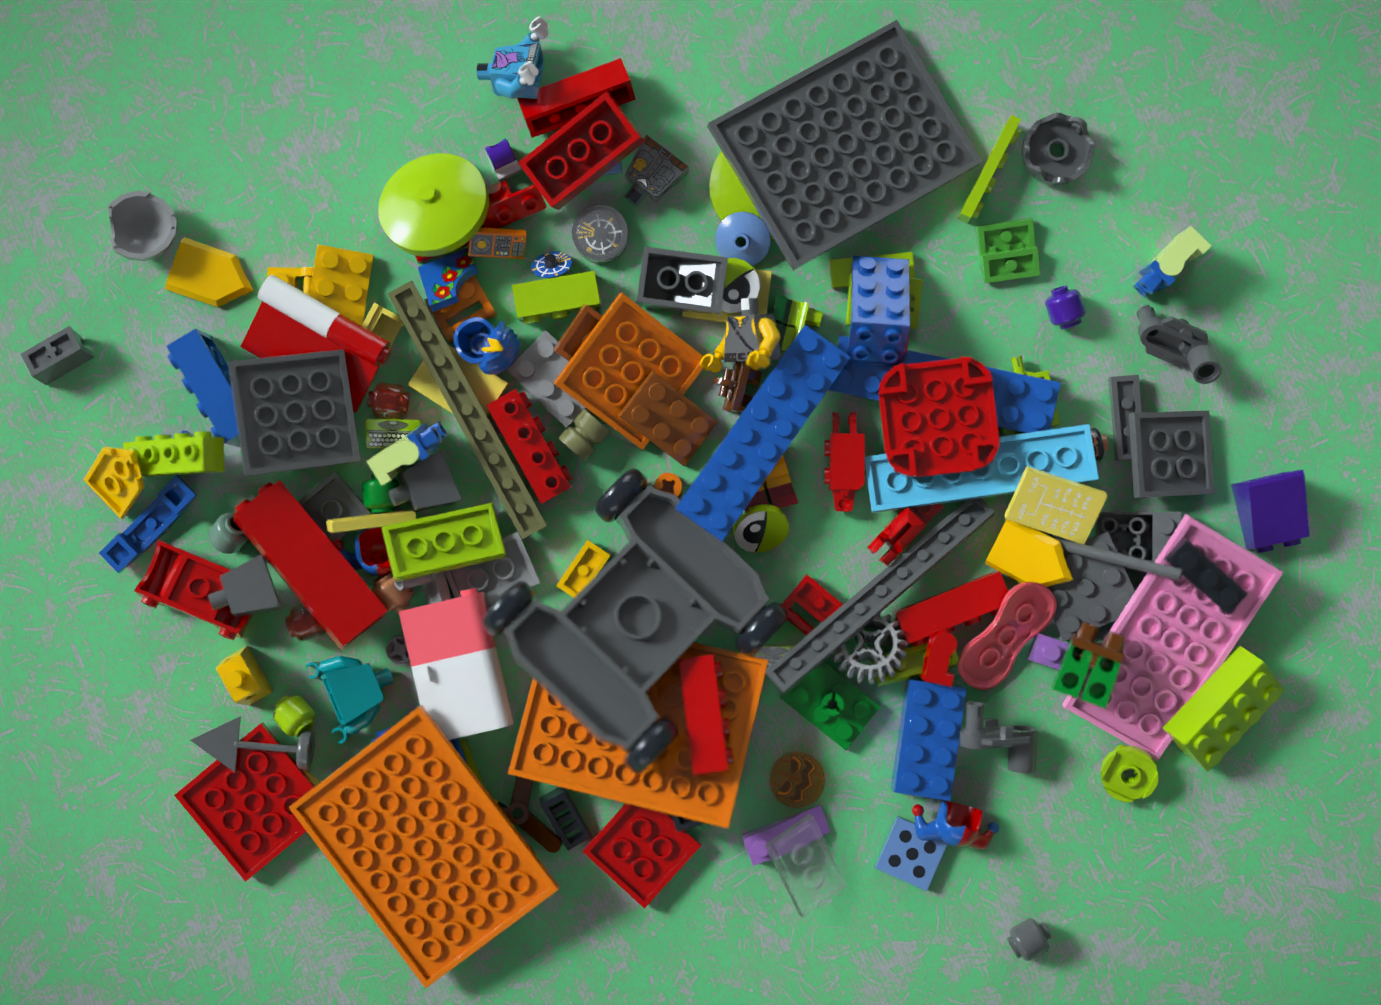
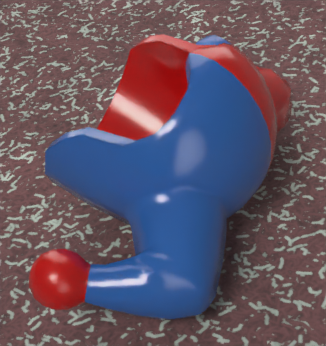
(369, 552)
(955, 825)

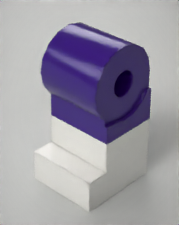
(503, 160)

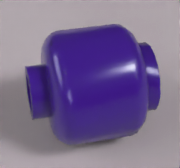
(1065, 307)

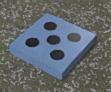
(909, 857)

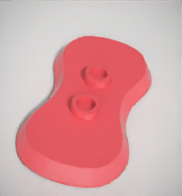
(991, 655)

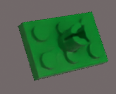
(832, 704)

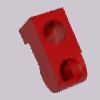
(937, 657)

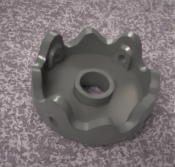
(1071, 135)

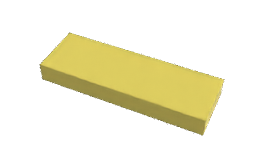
(369, 521)

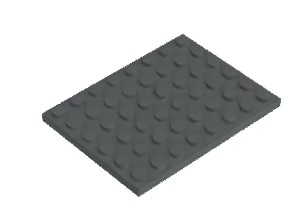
(844, 144)

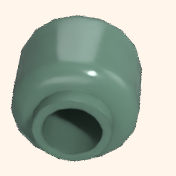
(227, 535)

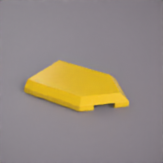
(207, 274)
(116, 479)
(1028, 555)

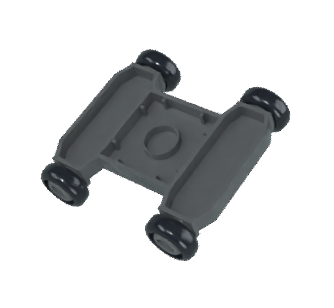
(635, 619)

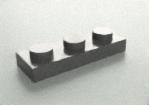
(1124, 400)

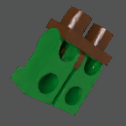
(1089, 656)

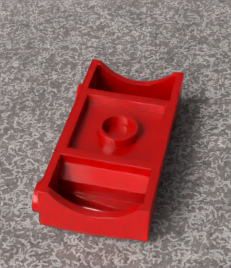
(184, 584)

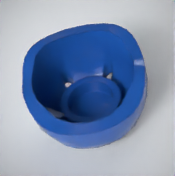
(463, 344)

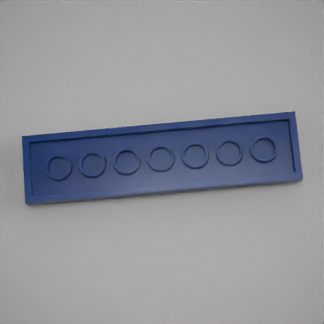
(1021, 400)
(762, 433)

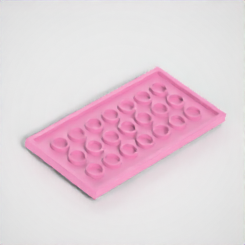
(1175, 640)

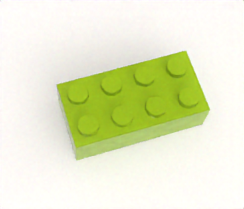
(1224, 708)

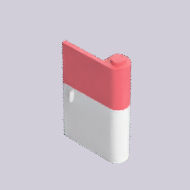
(456, 665)

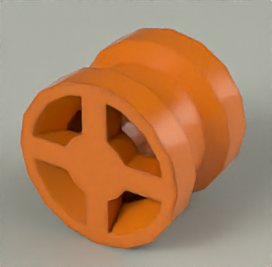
(672, 487)

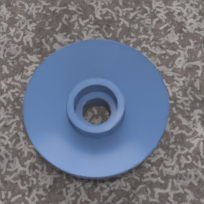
(747, 226)

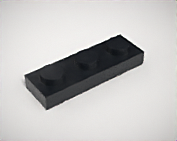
(1206, 576)

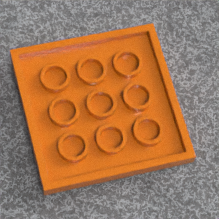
(618, 360)

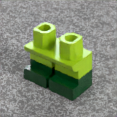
(794, 315)

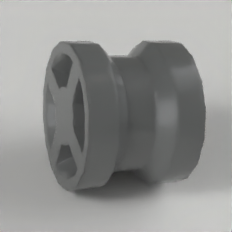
(396, 650)

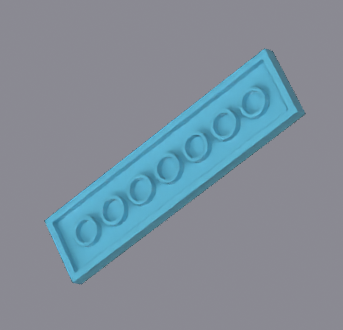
(1059, 451)

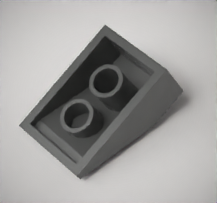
(681, 281)

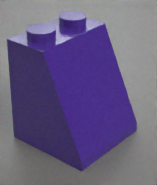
(1272, 510)

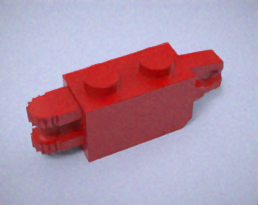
(846, 463)

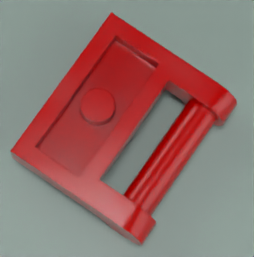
(812, 599)

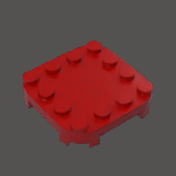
(938, 417)

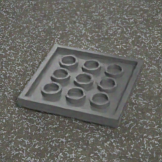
(293, 412)

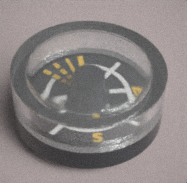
(600, 233)

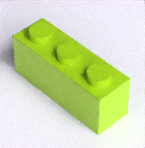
(555, 297)

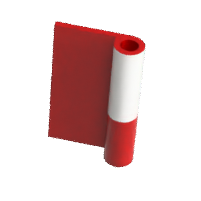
(298, 324)

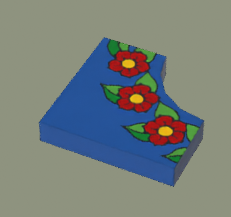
(445, 277)

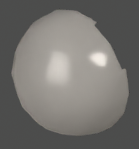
(141, 225)

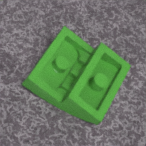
(1008, 250)

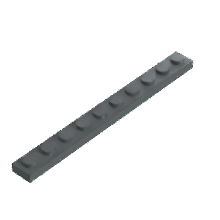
(879, 594)

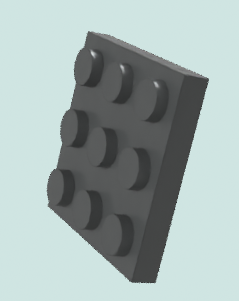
(1171, 453)
(1095, 593)

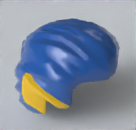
(502, 352)

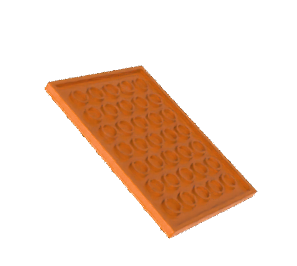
(564, 754)
(424, 846)

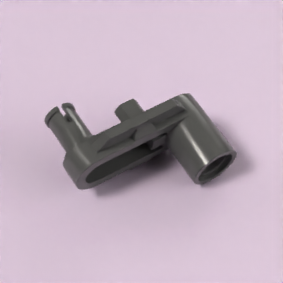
(1178, 344)
(1018, 738)

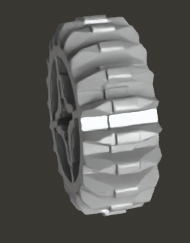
(860, 654)

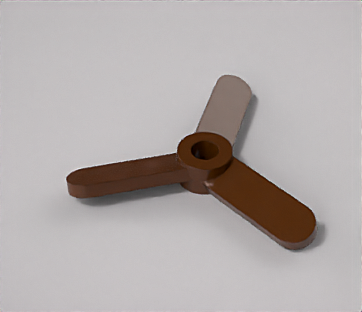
(528, 821)

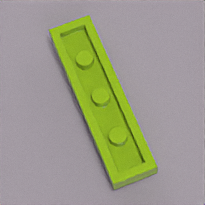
(995, 160)

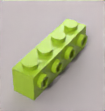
(178, 455)

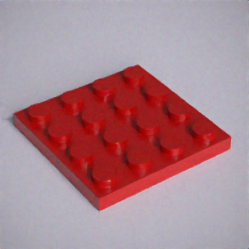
(249, 808)

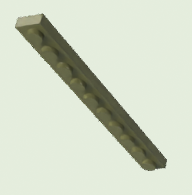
(467, 409)

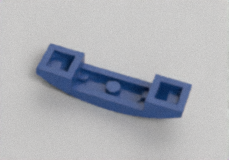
(150, 525)

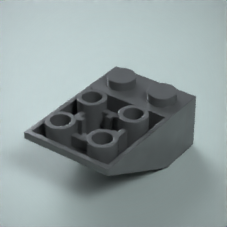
(1139, 533)

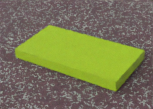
(443, 542)

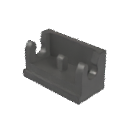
(56, 356)

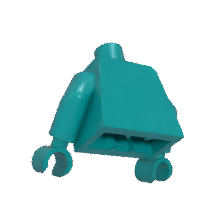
(352, 691)

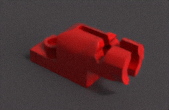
(902, 530)

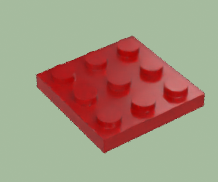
(641, 851)

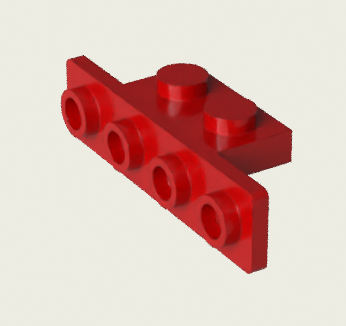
(508, 207)

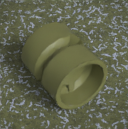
(584, 435)

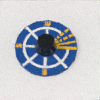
(551, 264)

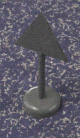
(224, 744)

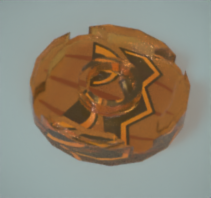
(797, 779)

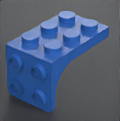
(879, 309)

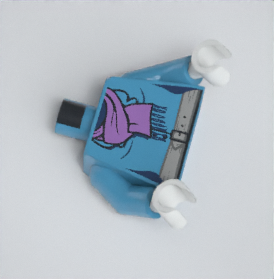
(518, 67)

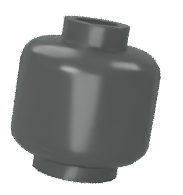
(1029, 939)

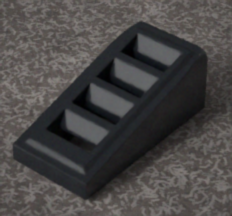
(555, 796)

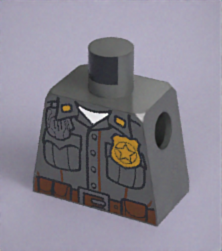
(653, 172)

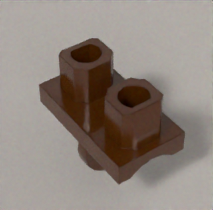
(734, 384)

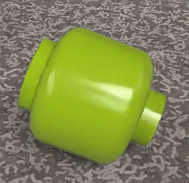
(294, 715)

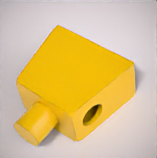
(243, 677)

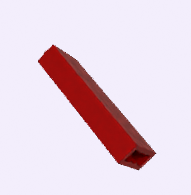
(309, 563)

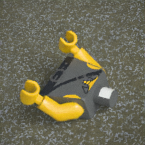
(746, 338)

